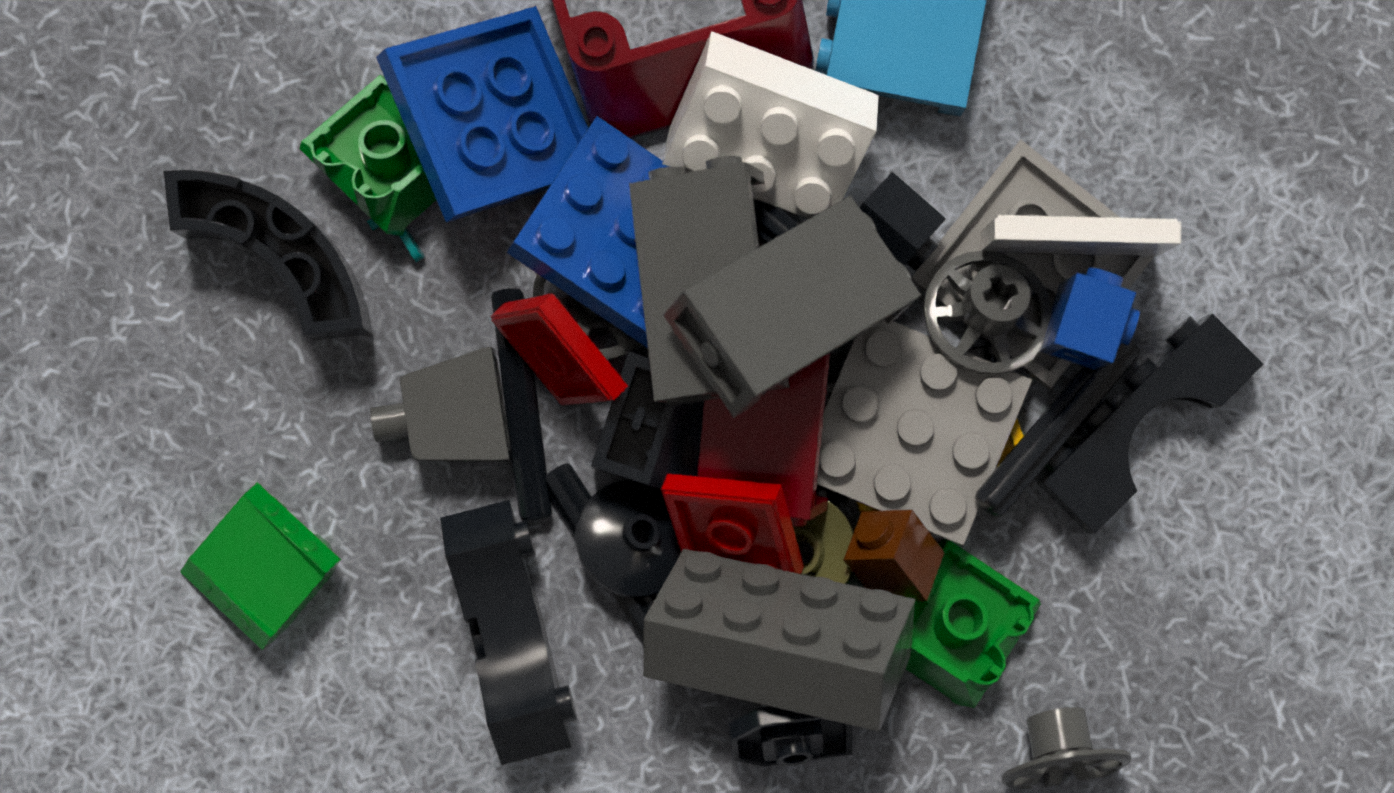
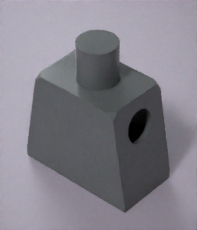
(450, 411)

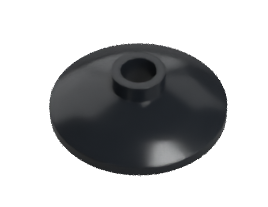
(611, 551)

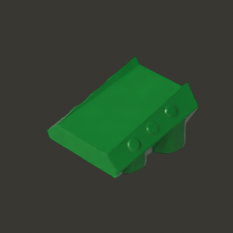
(372, 158)
(261, 566)
(967, 626)

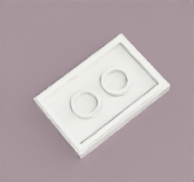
(1080, 235)

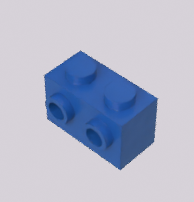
(1090, 319)

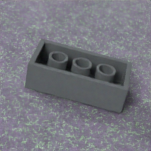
(779, 638)

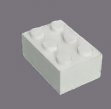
(777, 117)

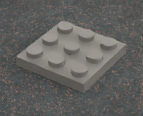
(1027, 187)
(915, 428)

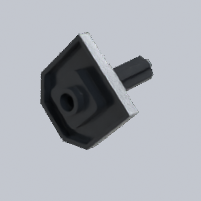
(787, 737)

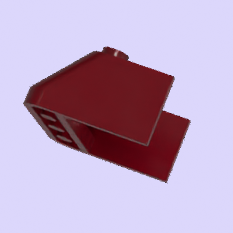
(644, 85)

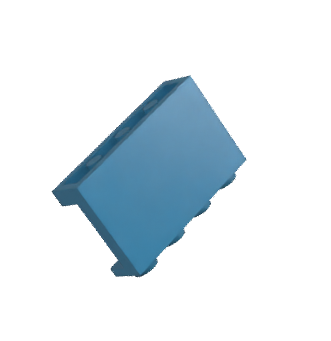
(905, 49)

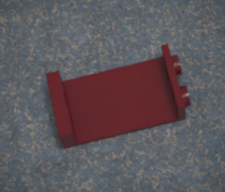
(772, 441)

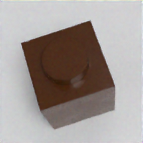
(894, 553)

